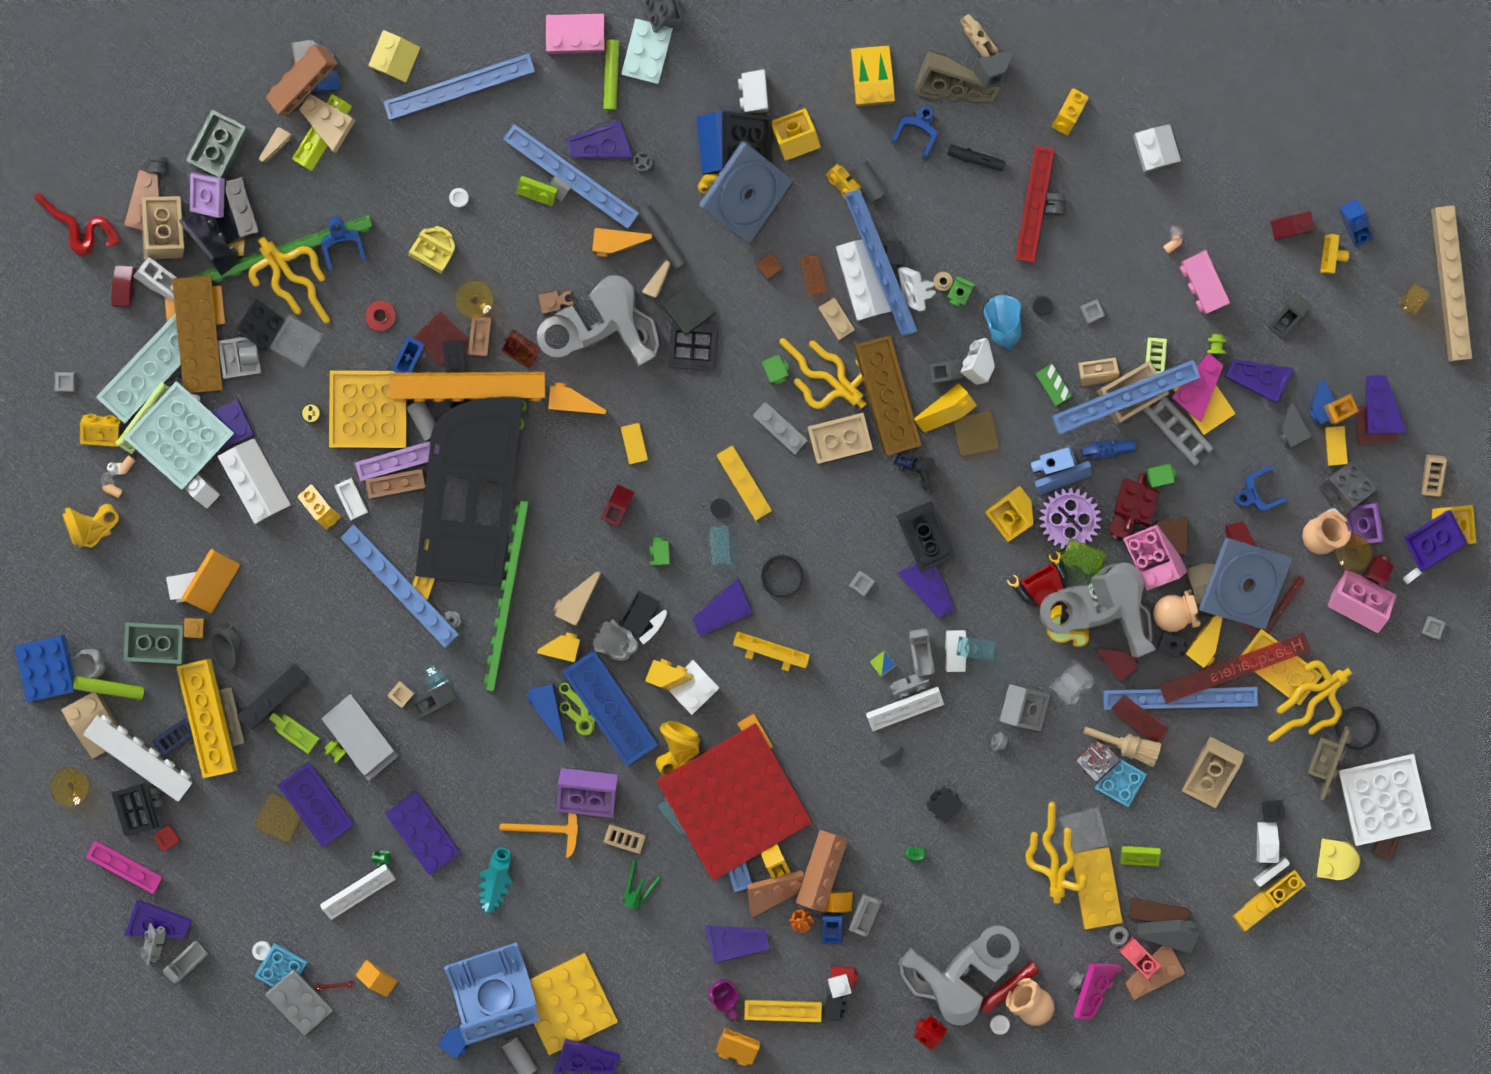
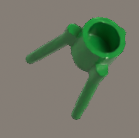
(634, 898)

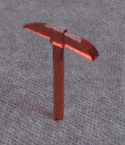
(1280, 609)

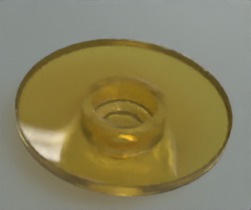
(471, 290)
(1350, 560)
(60, 790)

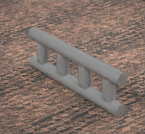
(1178, 441)

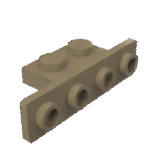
(1326, 758)

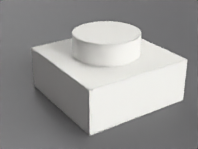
(839, 986)

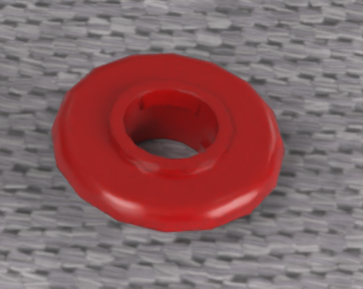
(370, 315)

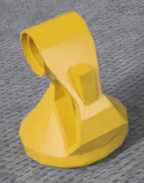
(87, 530)
(682, 745)

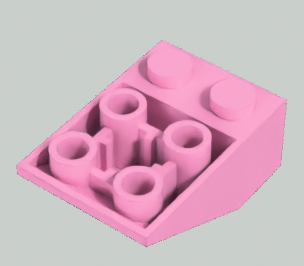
(1155, 557)

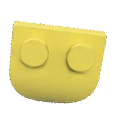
(433, 248)
(1337, 860)

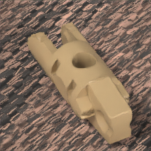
(978, 36)

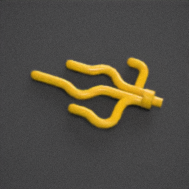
(275, 259)
(845, 389)
(1327, 688)
(1055, 875)

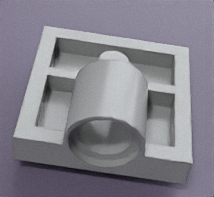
(239, 357)

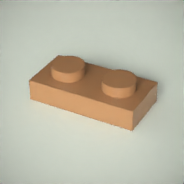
(480, 336)

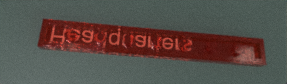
(1234, 668)

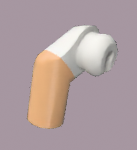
(121, 468)

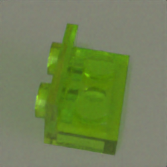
(1083, 556)

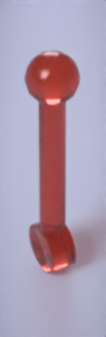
(350, 984)

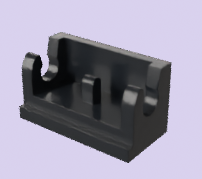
(639, 613)

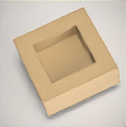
(400, 694)

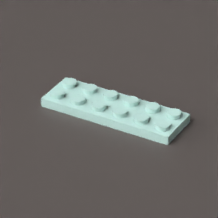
(143, 373)

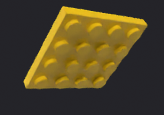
(364, 413)
(570, 1003)

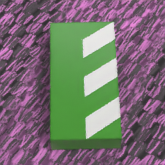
(1053, 385)

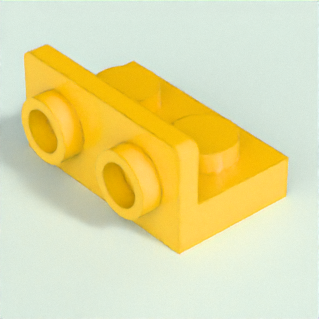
(99, 430)

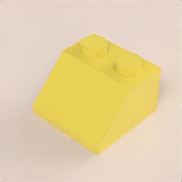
(394, 56)

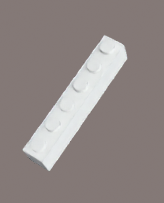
(138, 757)

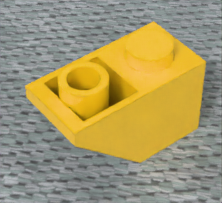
(665, 676)

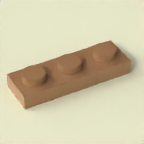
(395, 483)

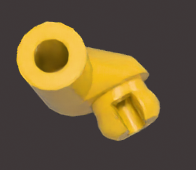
(706, 182)

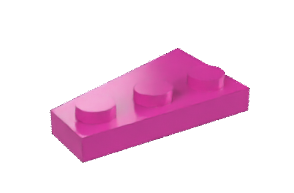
(1196, 394)
(1096, 982)

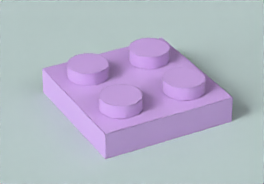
(207, 194)

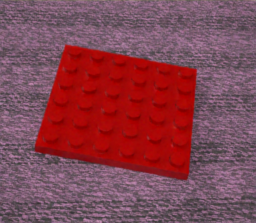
(733, 801)

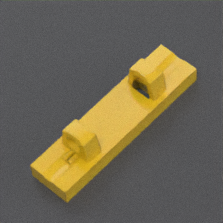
(785, 654)

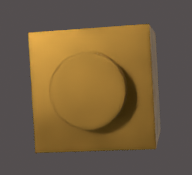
(195, 627)

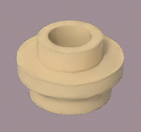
(947, 276)

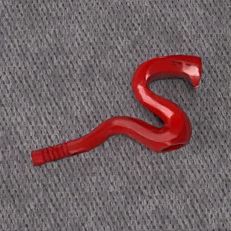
(85, 247)

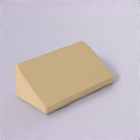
(1098, 371)

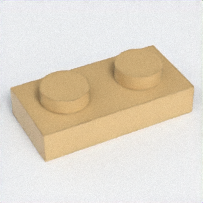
(836, 319)

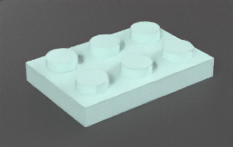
(646, 52)

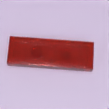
(1139, 718)

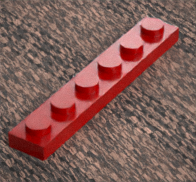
(1034, 204)

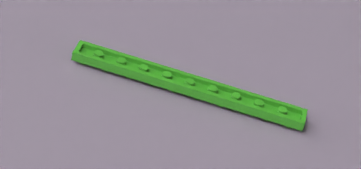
(361, 224)
(504, 604)

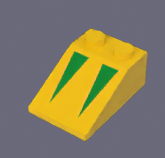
(872, 76)

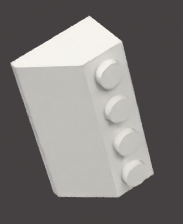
(861, 281)
(254, 480)

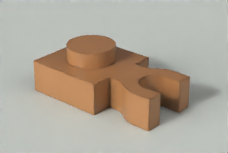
(552, 302)

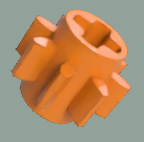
(801, 921)

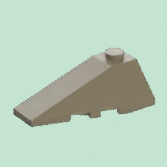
(949, 79)
(1199, 577)

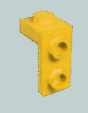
(1070, 111)
(318, 507)

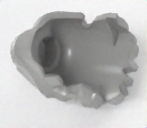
(615, 641)
(88, 664)

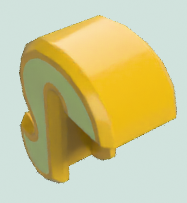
(1079, 636)

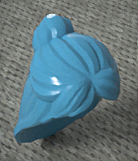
(1004, 320)

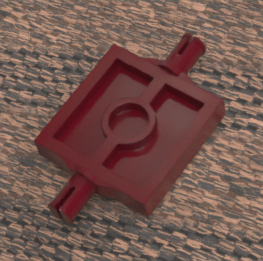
(1136, 502)

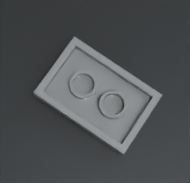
(299, 1002)

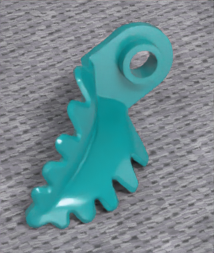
(496, 879)

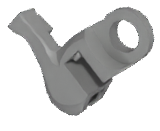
(616, 304)
(1119, 596)
(955, 996)

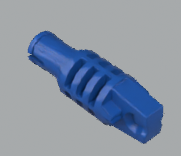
(1107, 449)

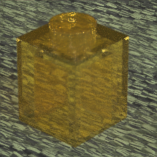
(1413, 299)

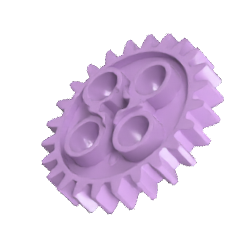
(1082, 506)

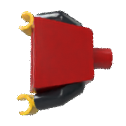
(1042, 583)

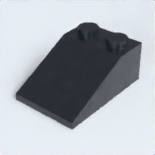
(926, 536)

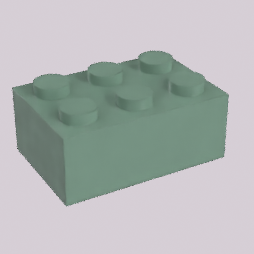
(217, 144)
(154, 643)

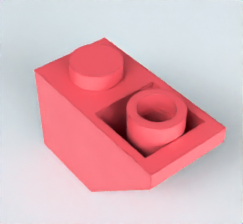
(1140, 958)

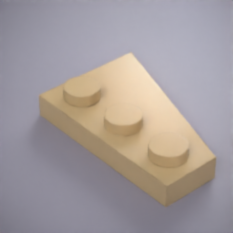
(327, 121)

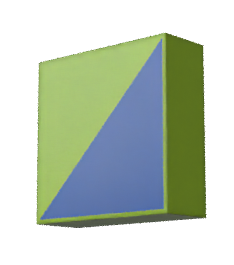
(882, 663)

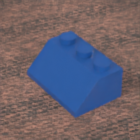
(710, 141)

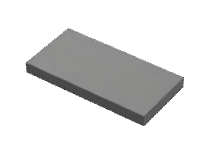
(358, 735)

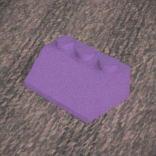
(586, 793)

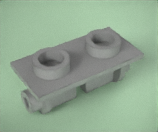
(903, 690)
(150, 950)

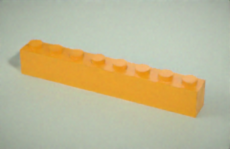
(466, 385)

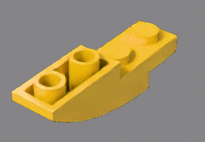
(1268, 899)

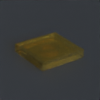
(975, 433)
(278, 818)

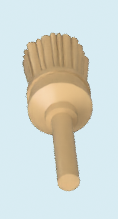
(1130, 746)

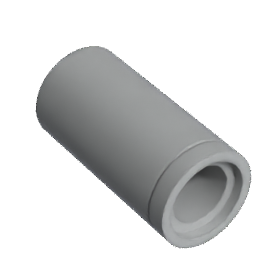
(422, 418)
(518, 1056)

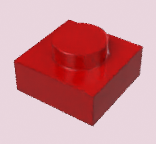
(166, 838)

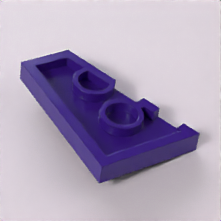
(1259, 378)
(145, 913)
(583, 1057)

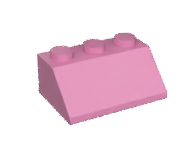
(575, 33)
(1204, 282)
(1362, 601)

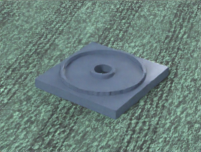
(726, 195)
(1233, 567)

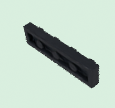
(454, 362)

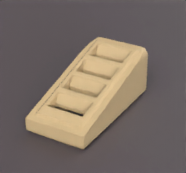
(276, 142)
(655, 284)
(1426, 475)
(622, 845)

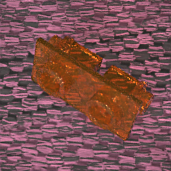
(813, 274)

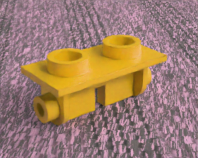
(837, 176)

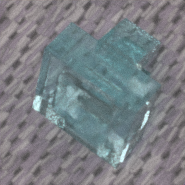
(435, 677)

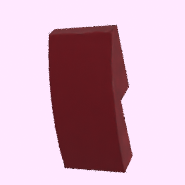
(122, 286)

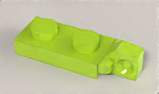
(294, 732)

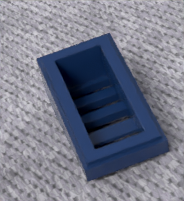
(160, 747)

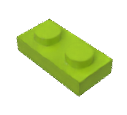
(536, 191)
(1140, 856)

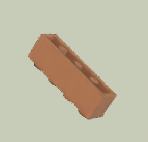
(301, 79)
(821, 871)

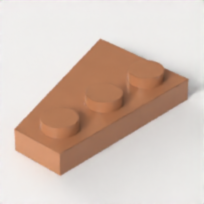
(146, 186)
(770, 892)
(1170, 969)

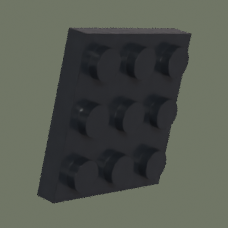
(749, 128)

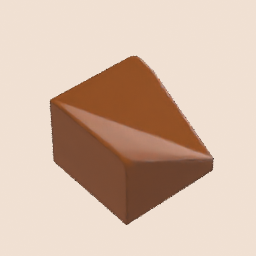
(769, 266)

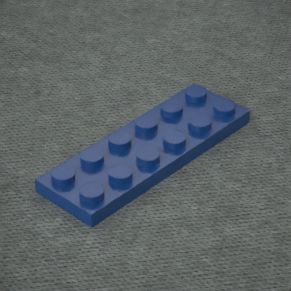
(610, 708)

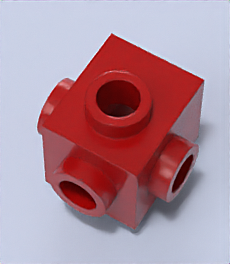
(929, 1032)

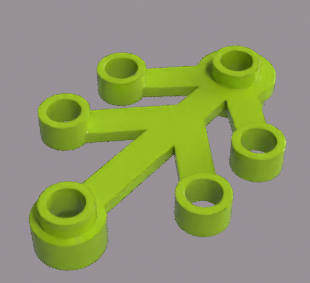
(584, 711)

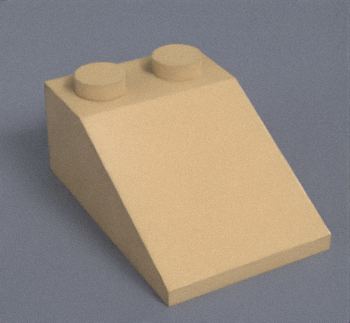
(161, 227)
(1140, 373)
(574, 603)
(80, 716)
(1213, 772)

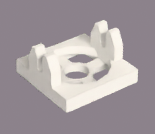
(907, 277)

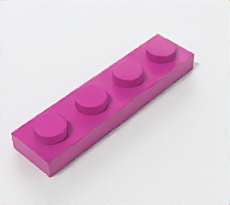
(124, 867)

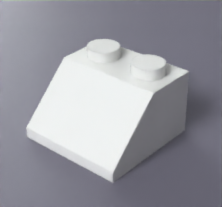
(754, 92)
(1156, 147)
(695, 691)

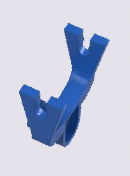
(922, 123)
(340, 234)
(1251, 495)

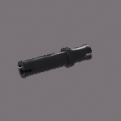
(975, 157)

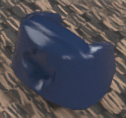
(904, 461)

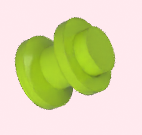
(1217, 344)
(333, 749)

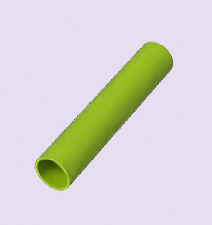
(611, 75)
(108, 688)

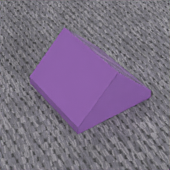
(1366, 522)

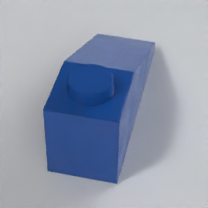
(546, 706)

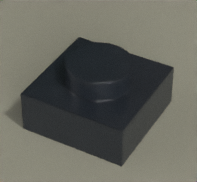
(1272, 810)

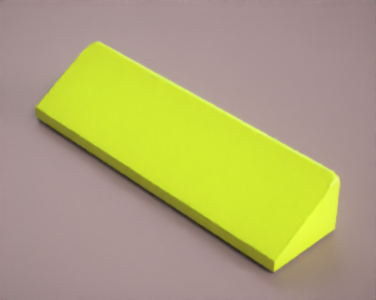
(313, 144)

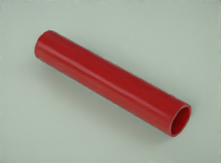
(1001, 992)

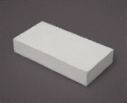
(351, 499)
(1272, 871)

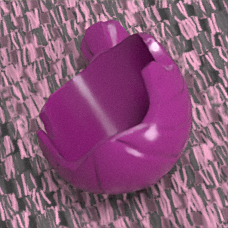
(723, 997)

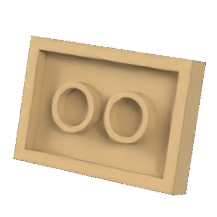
(840, 438)

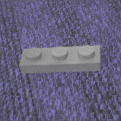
(780, 428)

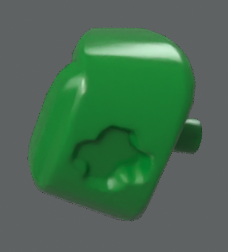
(915, 854)
(381, 857)

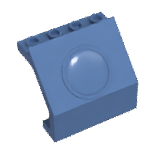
(492, 993)

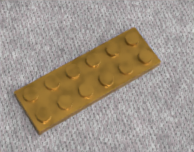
(197, 333)
(887, 395)

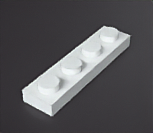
(905, 708)
(357, 891)

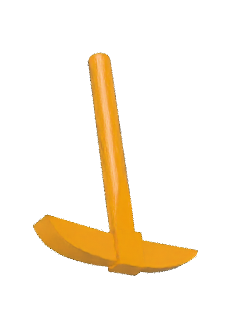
(570, 829)

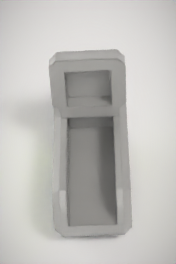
(921, 652)
(185, 962)

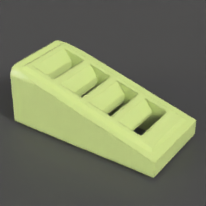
(1158, 342)

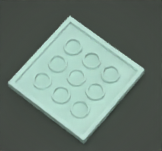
(178, 435)

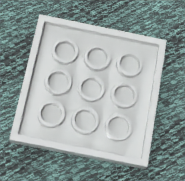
(1384, 799)

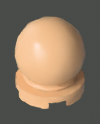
(1326, 533)
(1175, 612)
(1030, 1003)

